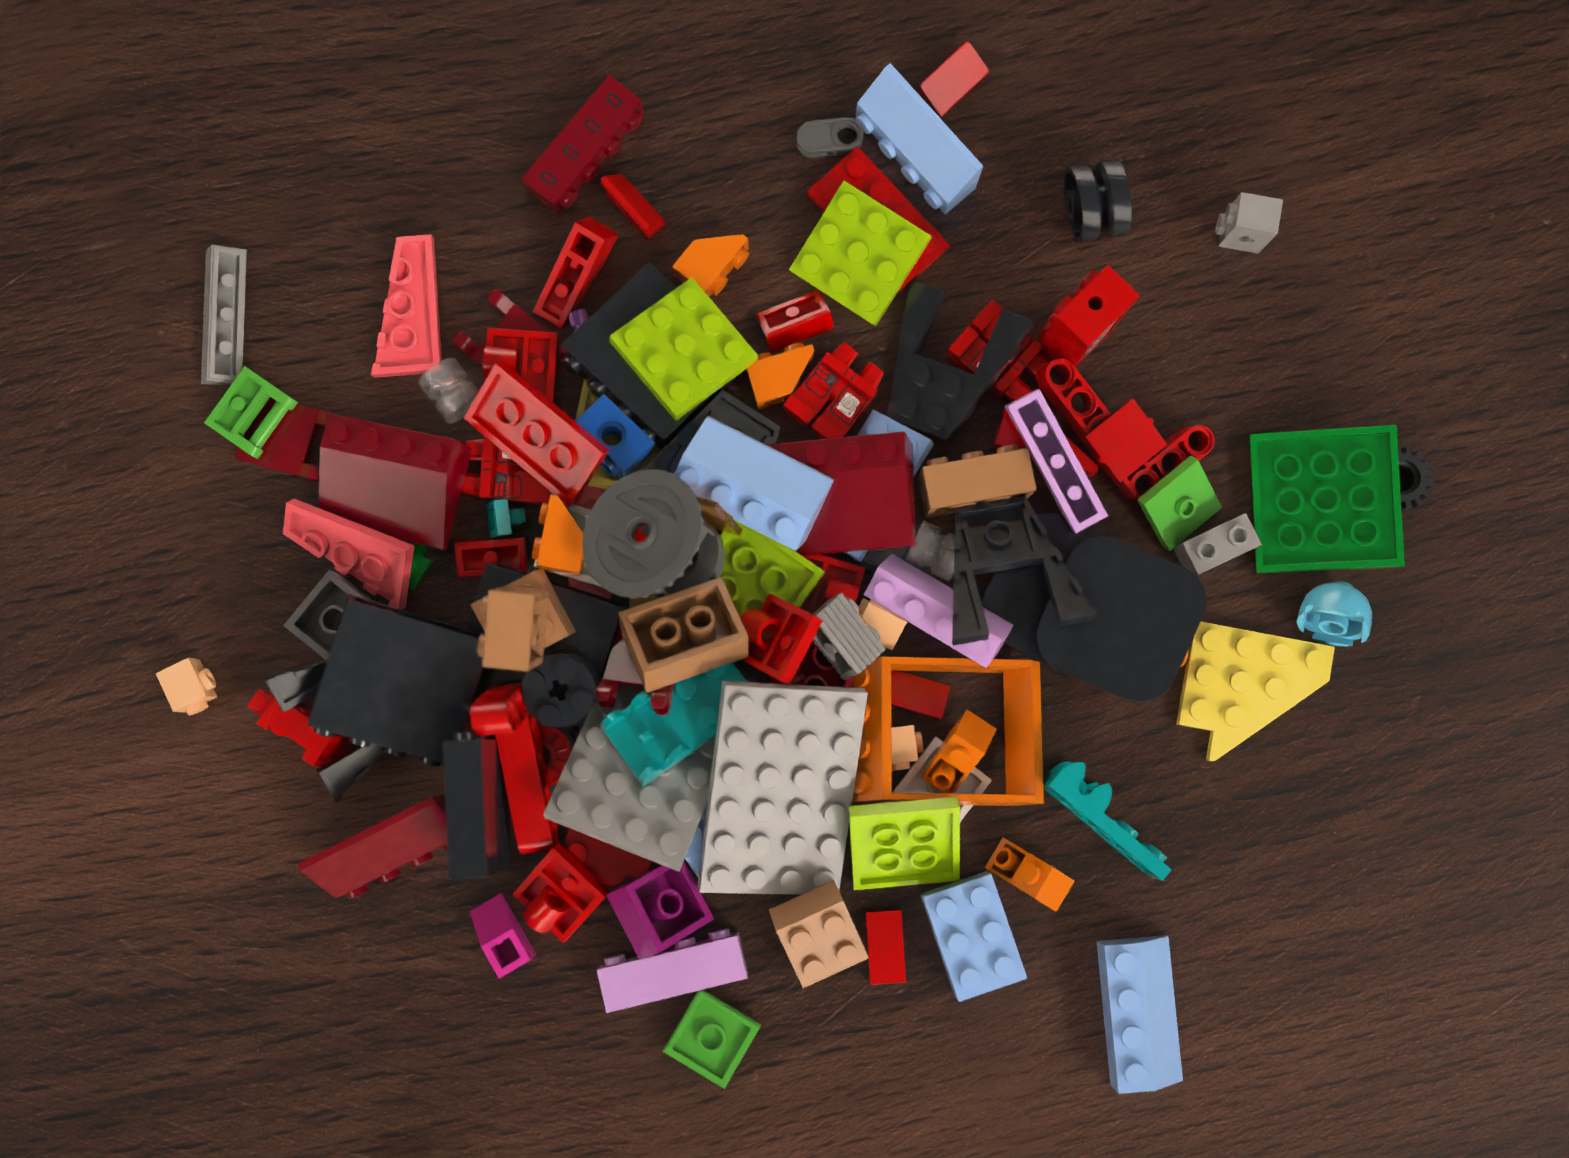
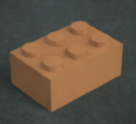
(975, 480)
(683, 634)

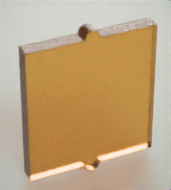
(718, 517)

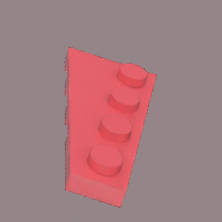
(411, 323)
(354, 549)

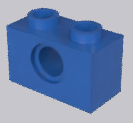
(607, 419)

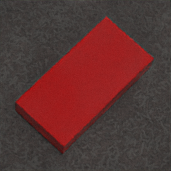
(885, 946)

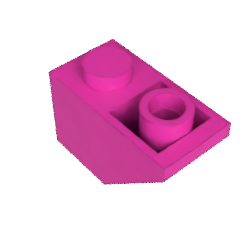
(501, 936)

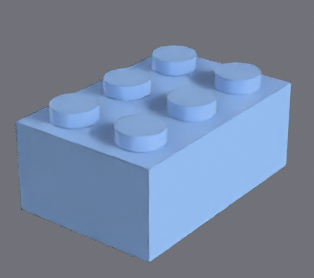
(973, 936)

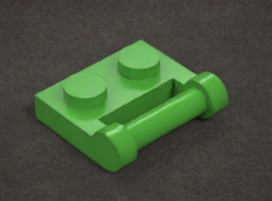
(242, 405)

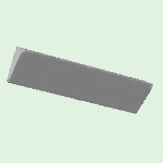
(223, 315)

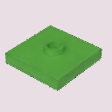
(1179, 503)
(712, 1037)

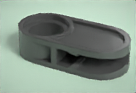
(820, 137)

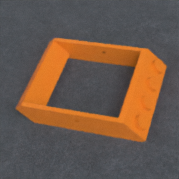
(1021, 728)

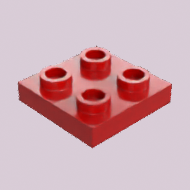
(526, 352)
(837, 579)
(779, 637)
(559, 894)

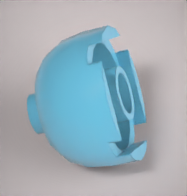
(1336, 614)

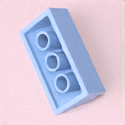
(918, 140)
(754, 482)
(1139, 1013)

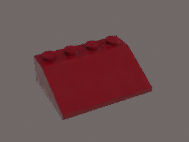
(392, 479)
(870, 494)
(380, 850)

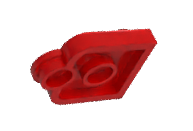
(604, 860)

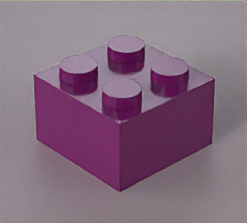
(659, 908)

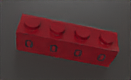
(584, 145)

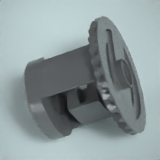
(673, 532)

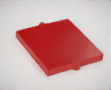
(1125, 440)

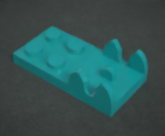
(658, 742)
(1089, 803)

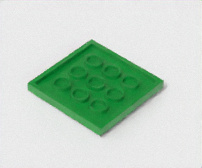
(1327, 499)

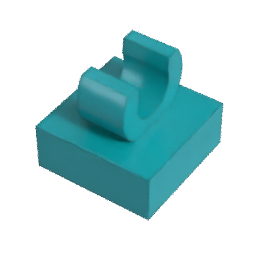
(502, 518)

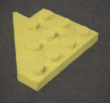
(1245, 681)

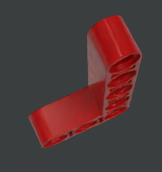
(1094, 410)
(523, 764)

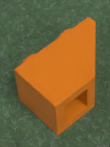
(711, 261)
(778, 376)
(561, 540)
(959, 753)
(1029, 874)

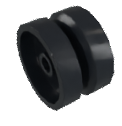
(1097, 200)

